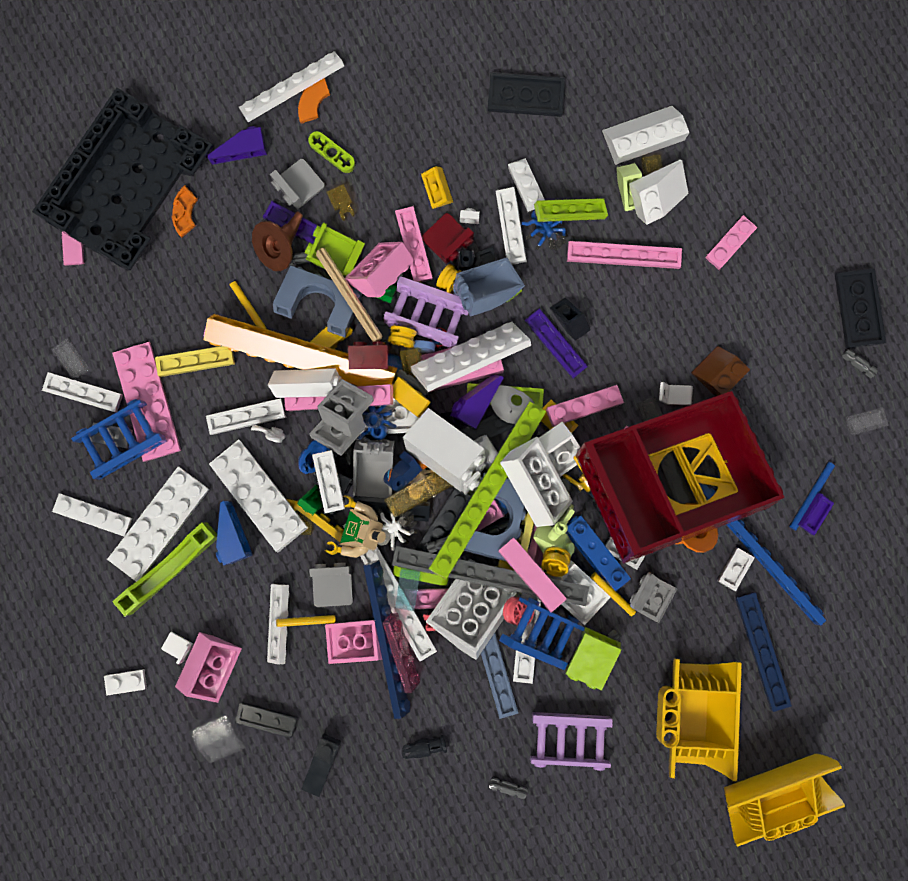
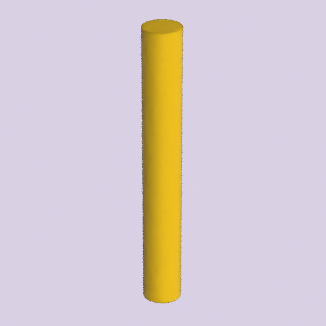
(247, 305)
(612, 593)
(305, 621)

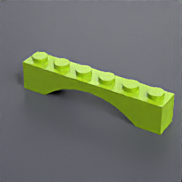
(166, 570)

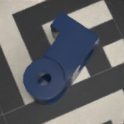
(402, 473)

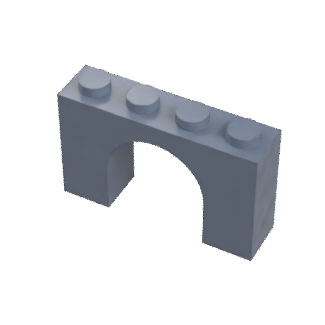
(301, 283)
(488, 544)

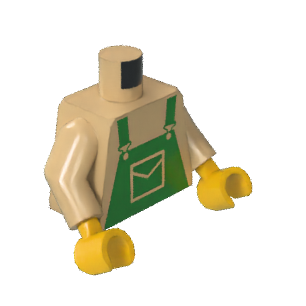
(360, 532)

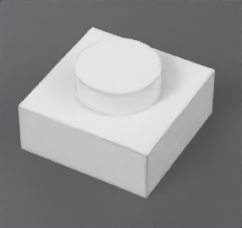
(469, 216)

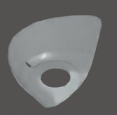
(502, 404)

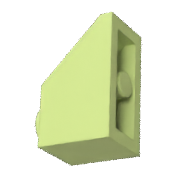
(626, 175)
(544, 542)

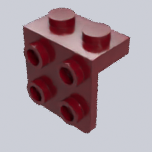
(447, 238)
(368, 357)

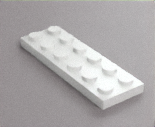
(470, 356)
(258, 496)
(158, 524)

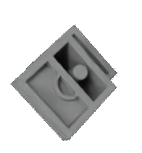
(341, 417)

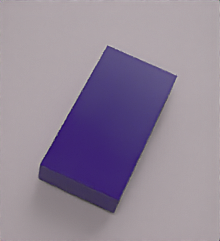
(815, 514)

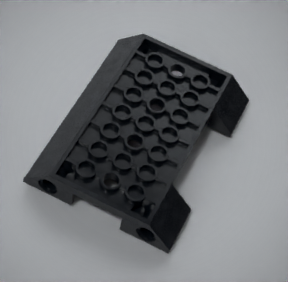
(104, 169)

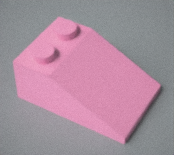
(352, 642)

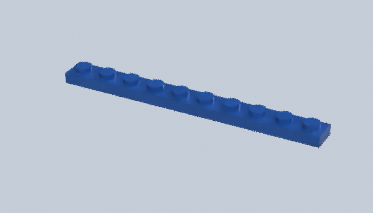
(774, 568)

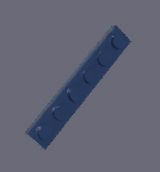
(763, 652)

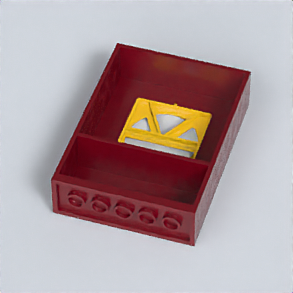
(632, 499)

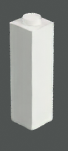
(303, 382)

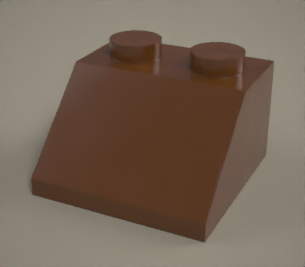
(720, 371)

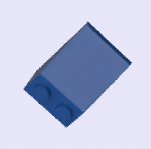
(231, 540)

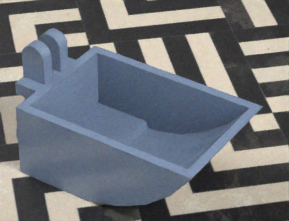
(487, 286)

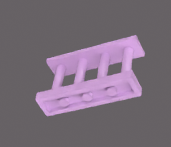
(432, 295)
(562, 722)

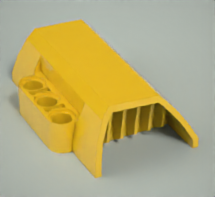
(703, 716)
(782, 799)

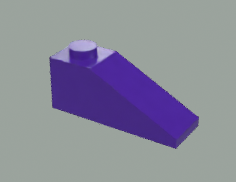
(243, 145)
(472, 406)

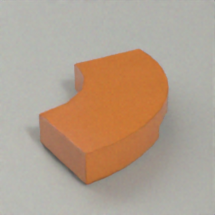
(311, 99)
(182, 211)

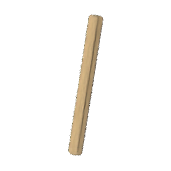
(349, 295)

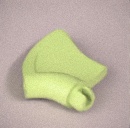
(561, 526)

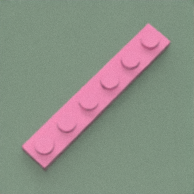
(624, 254)
(381, 394)

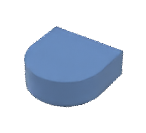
(425, 346)

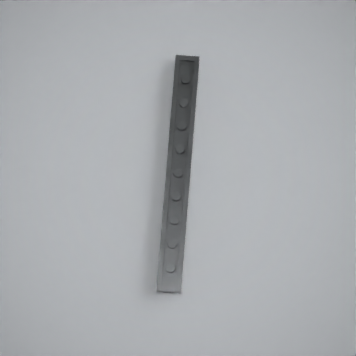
(485, 574)

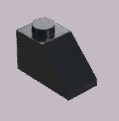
(570, 318)

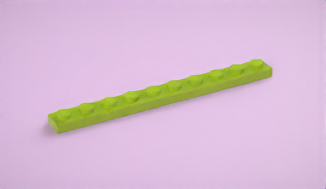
(485, 493)

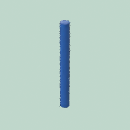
(816, 488)

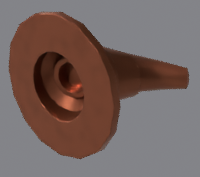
(274, 243)

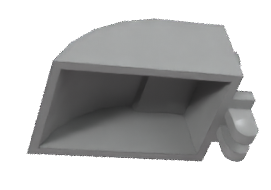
(370, 464)

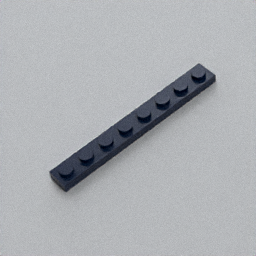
(381, 610)

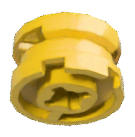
(447, 278)
(402, 336)
(556, 563)

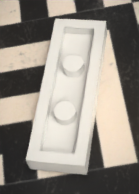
(525, 183)
(328, 481)

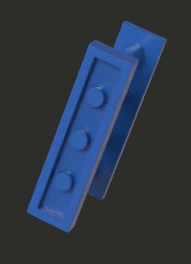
(135, 450)
(596, 553)
(528, 646)

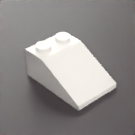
(659, 192)
(596, 596)

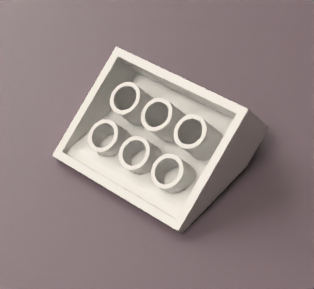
(470, 614)

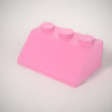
(380, 268)
(208, 668)

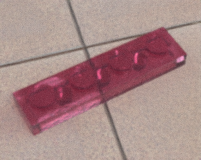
(401, 652)

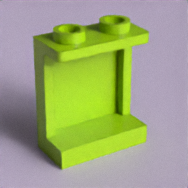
(339, 247)
(593, 659)

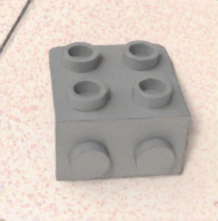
(297, 183)
(332, 585)
(652, 597)

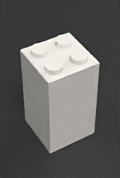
(444, 449)

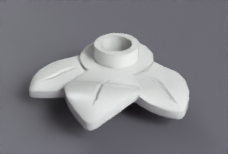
(274, 435)

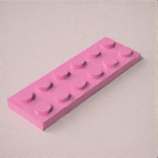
(140, 381)

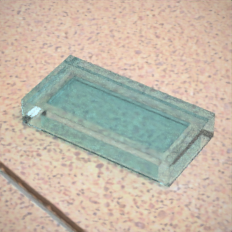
(407, 589)

